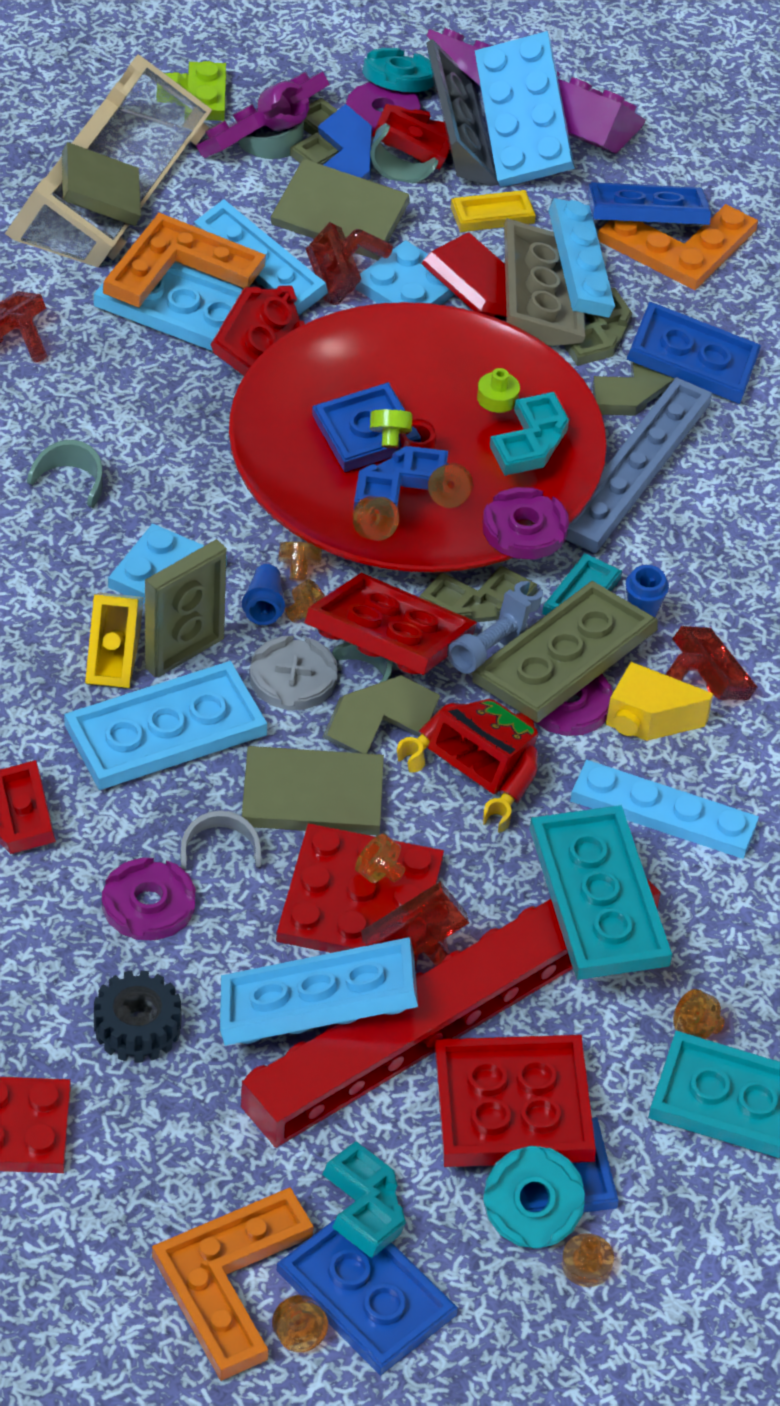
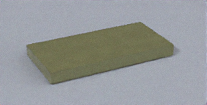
(564, 651)

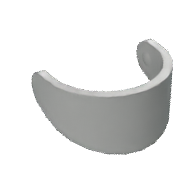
(221, 819)

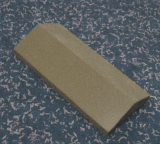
(537, 287)

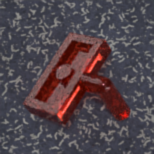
(333, 259)
(18, 313)
(713, 661)
(425, 919)

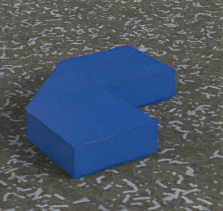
(352, 139)
(406, 468)

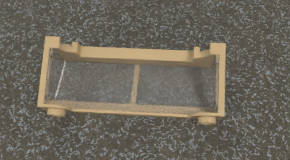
(139, 123)

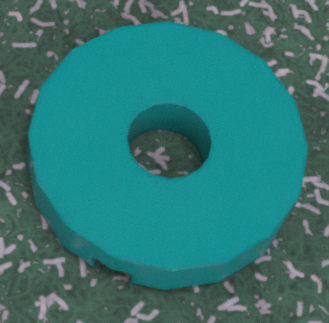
(398, 72)
(564, 1202)

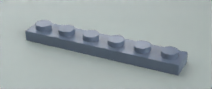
(638, 462)

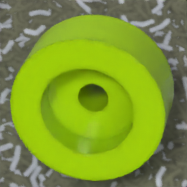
(498, 391)
(390, 424)

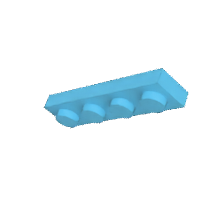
(581, 258)
(280, 266)
(666, 808)

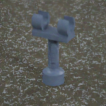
(470, 652)

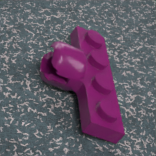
(277, 108)

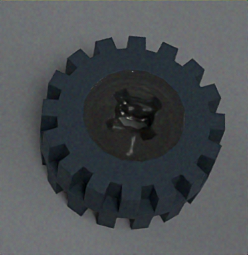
(151, 1029)

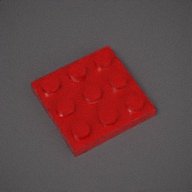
(389, 623)
(333, 902)
(511, 1097)

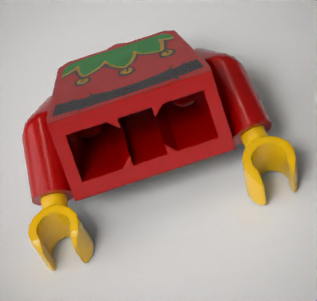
(483, 744)

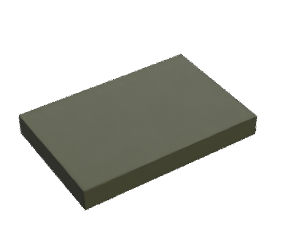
(329, 195)
(185, 608)
(314, 787)

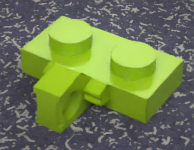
(207, 83)

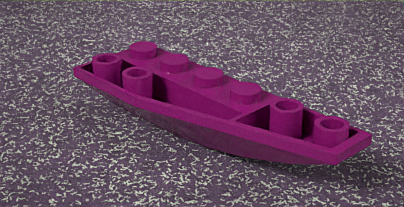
(589, 114)

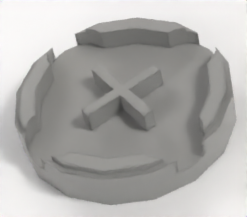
(293, 673)

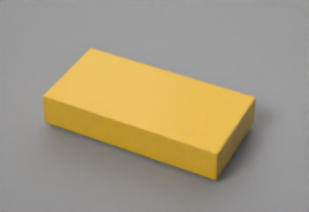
(492, 210)

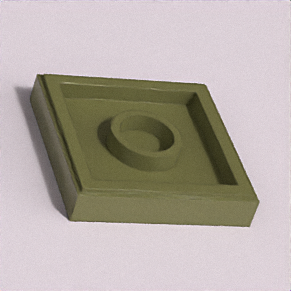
(101, 184)

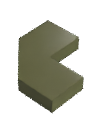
(315, 147)
(603, 334)
(629, 394)
(474, 604)
(393, 700)

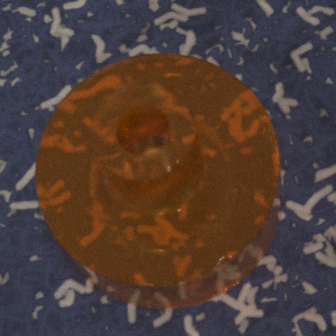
(443, 491)
(375, 518)
(299, 556)
(304, 596)
(380, 860)
(698, 1014)
(587, 1260)
(299, 1323)

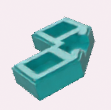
(543, 429)
(375, 1215)

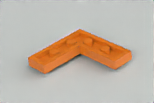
(171, 241)
(682, 262)
(198, 1266)

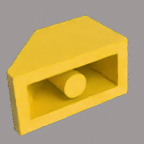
(113, 639)
(656, 705)

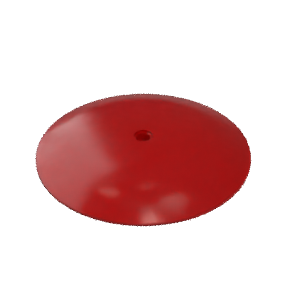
(434, 367)

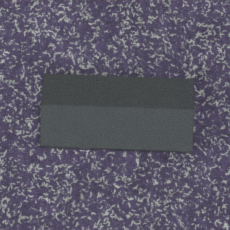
(462, 118)

